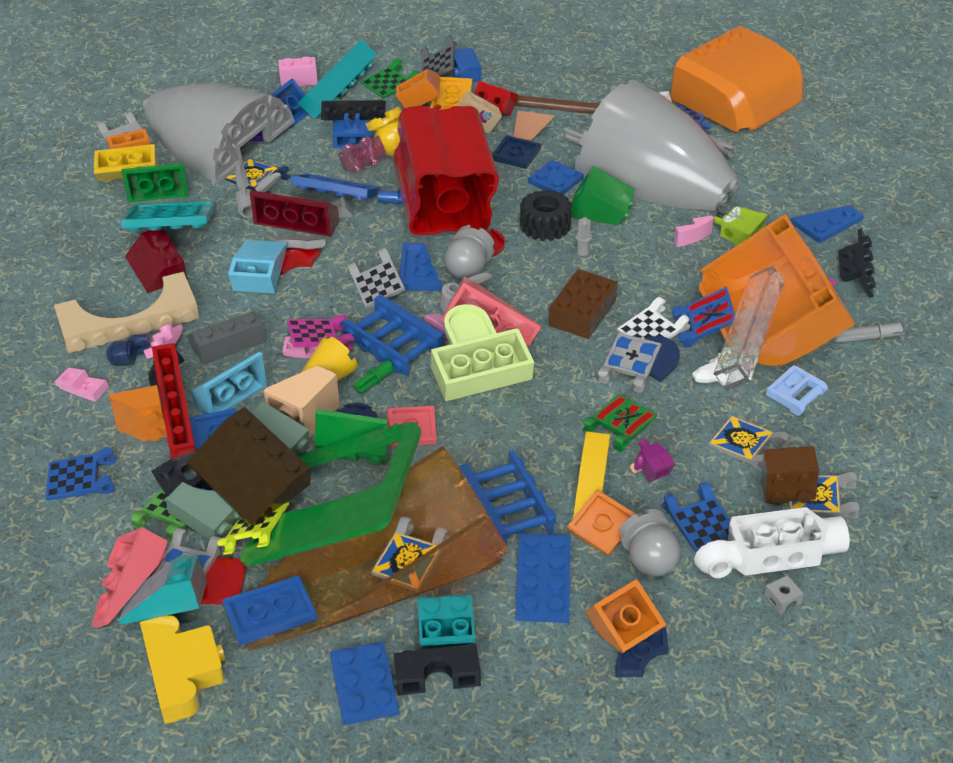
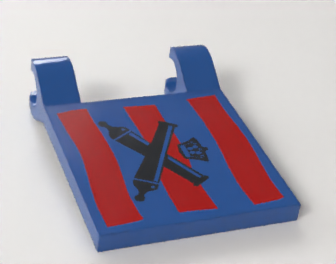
(706, 316)

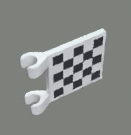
(651, 323)

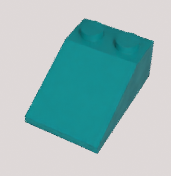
(168, 591)

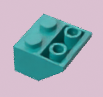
(446, 620)

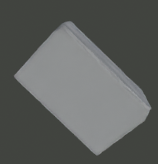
(344, 207)

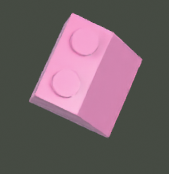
(300, 69)

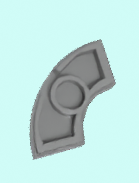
(303, 242)

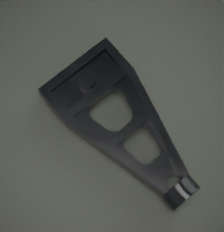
(170, 474)

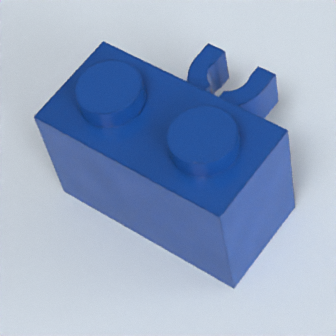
(350, 131)

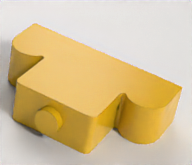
(181, 664)

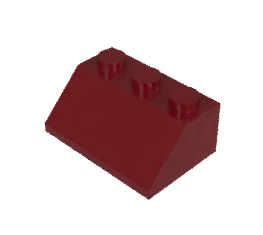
(154, 258)

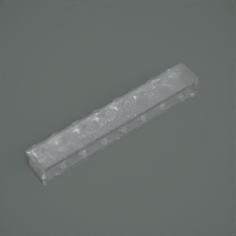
(749, 329)

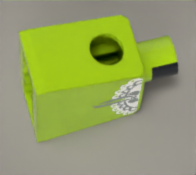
(740, 224)

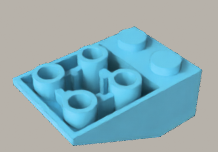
(257, 266)

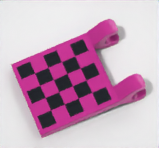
(311, 331)

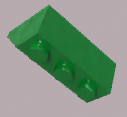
(156, 182)
(338, 426)

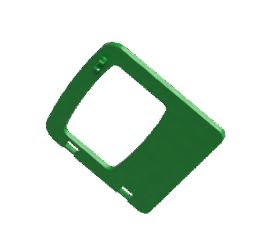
(347, 516)

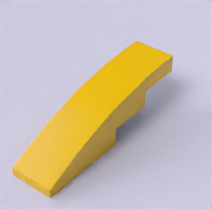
(592, 467)

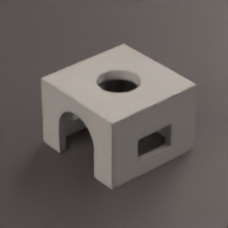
(782, 600)

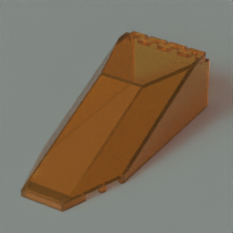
(340, 573)

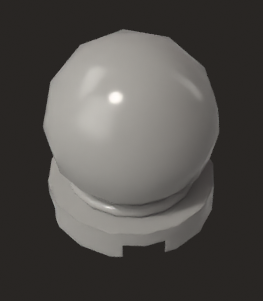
(468, 252)
(651, 543)

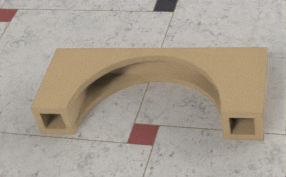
(86, 330)

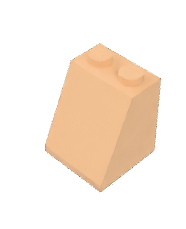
(303, 394)

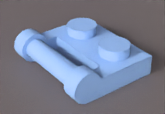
(791, 384)

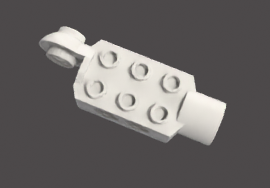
(774, 543)

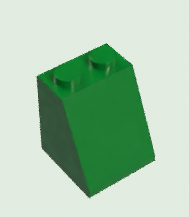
(602, 198)

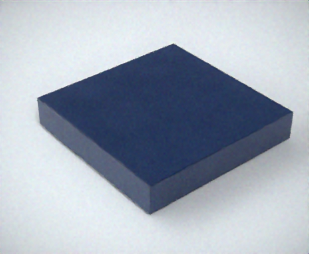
(516, 152)

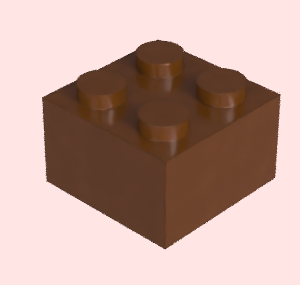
(789, 475)

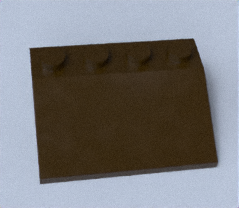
(250, 467)

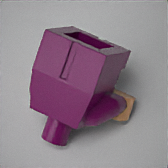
(653, 461)

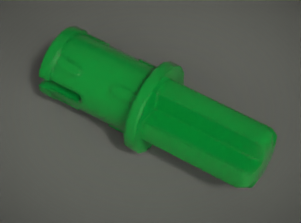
(374, 377)

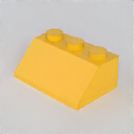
(110, 162)

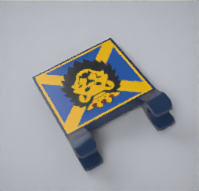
(257, 172)

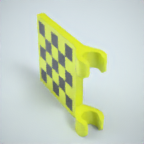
(261, 530)

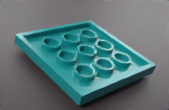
(168, 214)

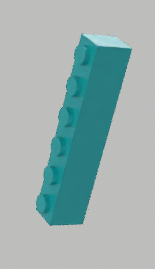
(339, 77)

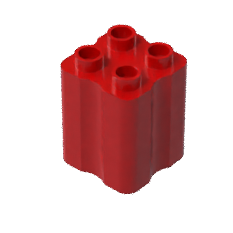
(444, 169)

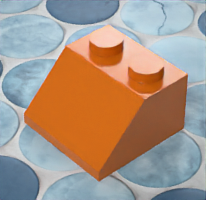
(139, 413)
(626, 617)

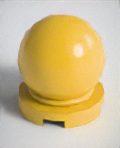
(387, 129)

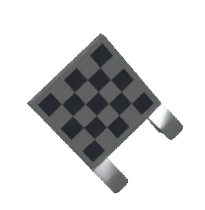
(440, 61)

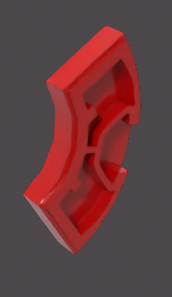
(299, 258)

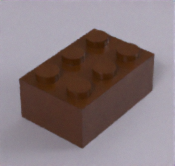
(583, 303)

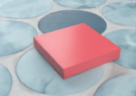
(422, 415)

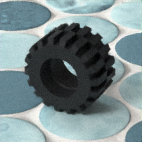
(545, 215)

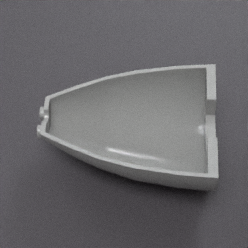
(211, 122)
(655, 150)

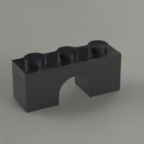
(458, 662)

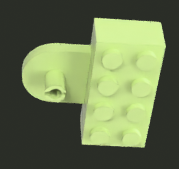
(478, 355)

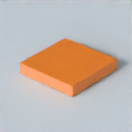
(600, 522)

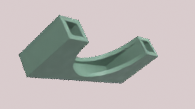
(206, 509)

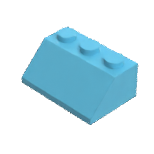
(231, 385)

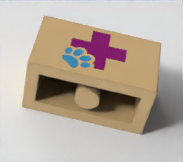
(488, 112)

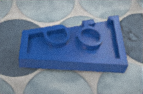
(827, 223)
(417, 269)

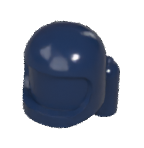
(125, 351)

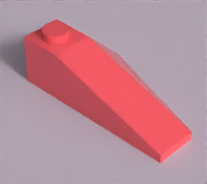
(501, 314)
(131, 562)

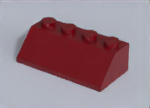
(294, 213)

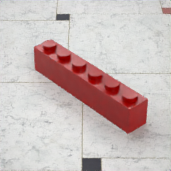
(173, 400)

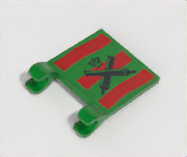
(621, 417)

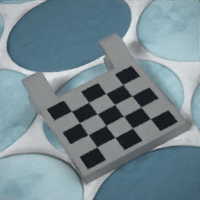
(378, 280)

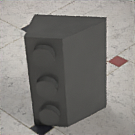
(227, 337)

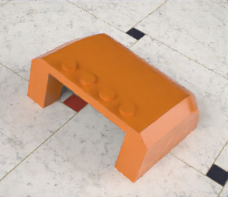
(738, 80)
(808, 306)

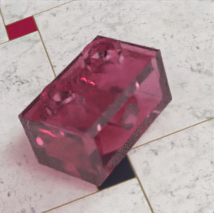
(357, 155)

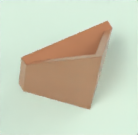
(530, 124)

